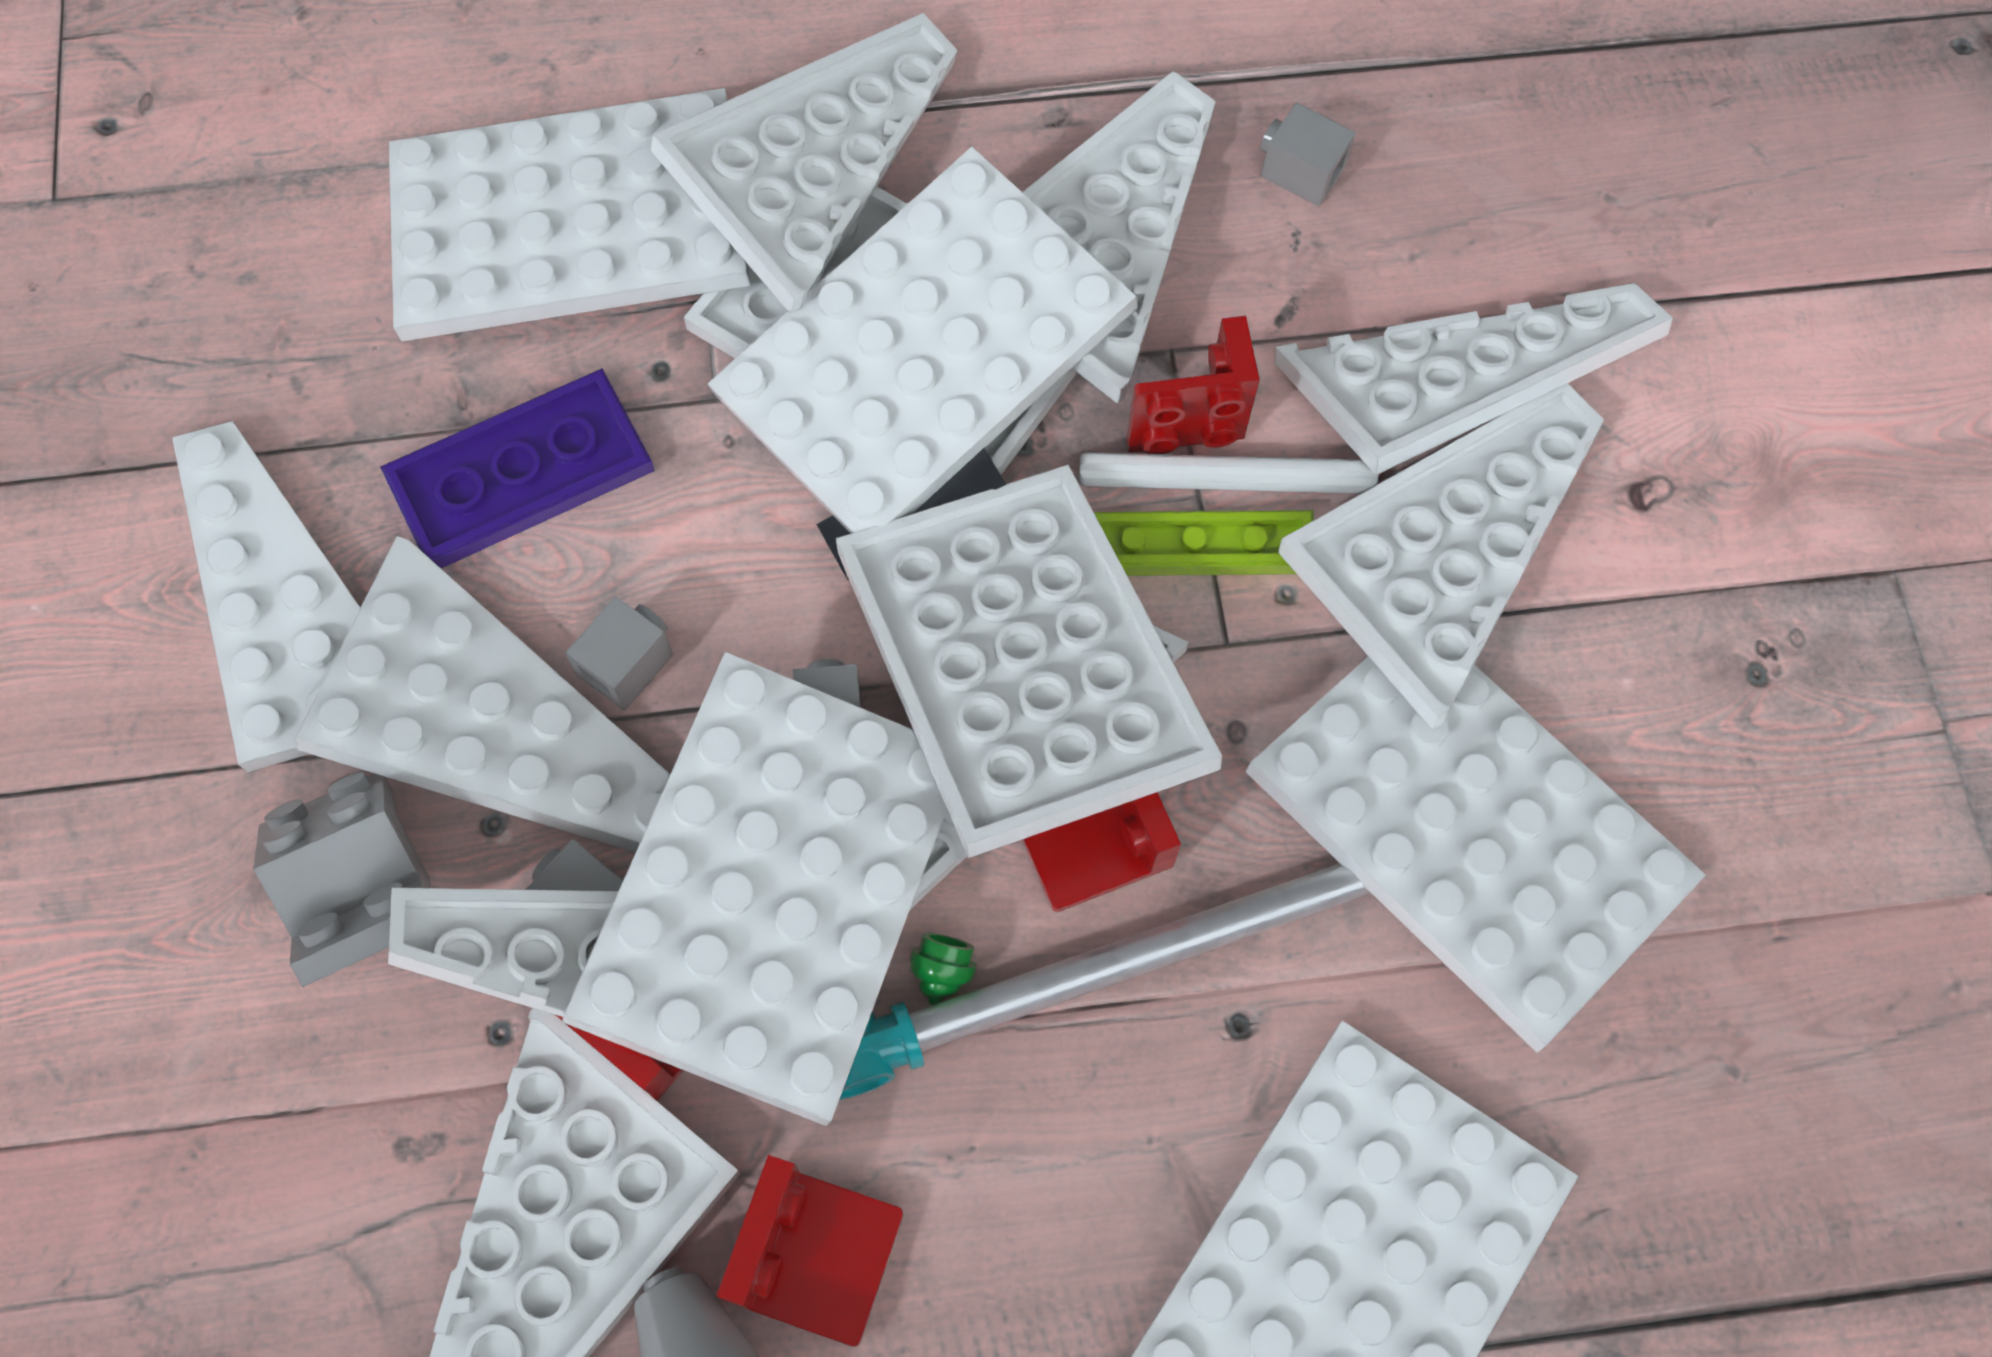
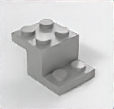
(334, 872)

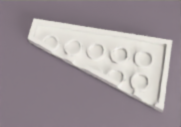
(1459, 371)
(266, 591)
(499, 940)

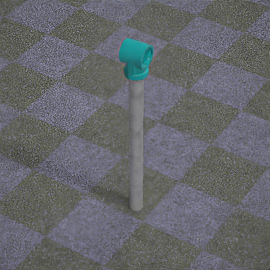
(902, 1036)

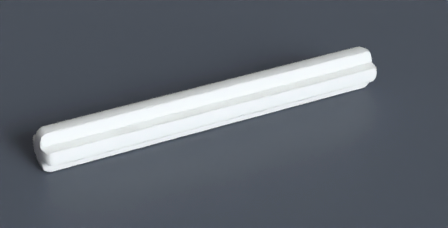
(1225, 473)

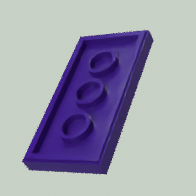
(517, 469)

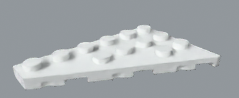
(805, 152)
(1124, 205)
(1440, 547)
(467, 710)
(575, 1205)

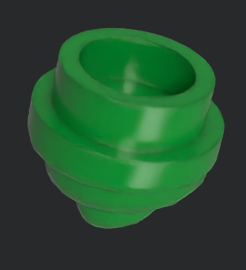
(942, 965)

